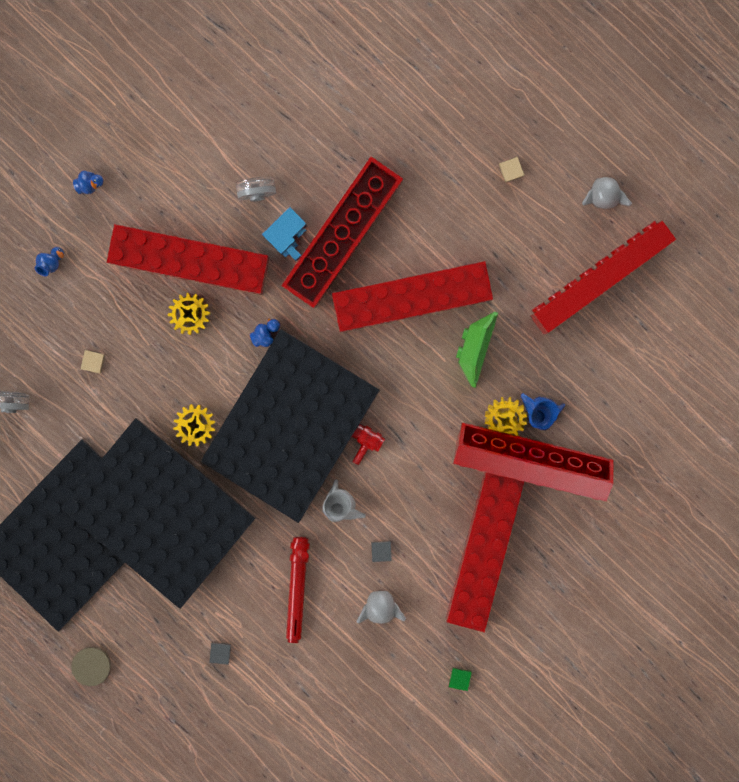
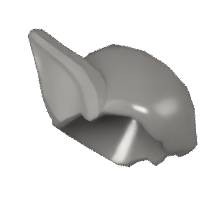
(606, 194)
(340, 505)
(380, 608)

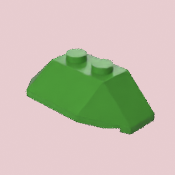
(475, 347)

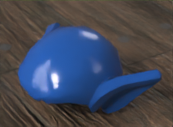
(541, 411)

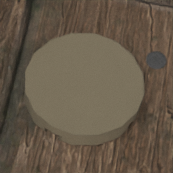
(91, 666)

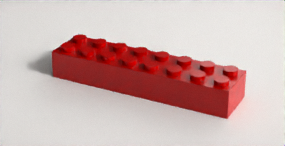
(342, 232)
(188, 259)
(605, 275)
(412, 296)
(534, 462)
(484, 551)

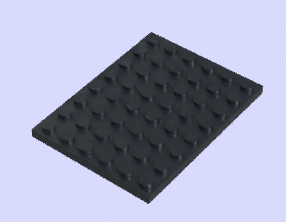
(290, 425)
(158, 513)
(50, 554)

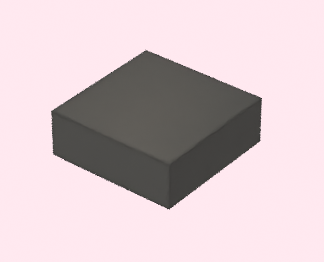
(381, 551)
(220, 653)

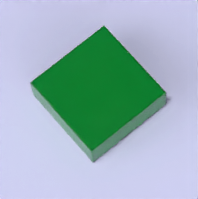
(460, 679)

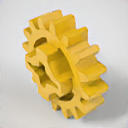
(183, 320)
(504, 410)
(202, 427)

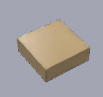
(511, 169)
(92, 361)

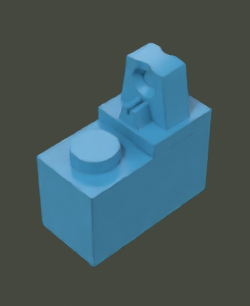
(283, 231)

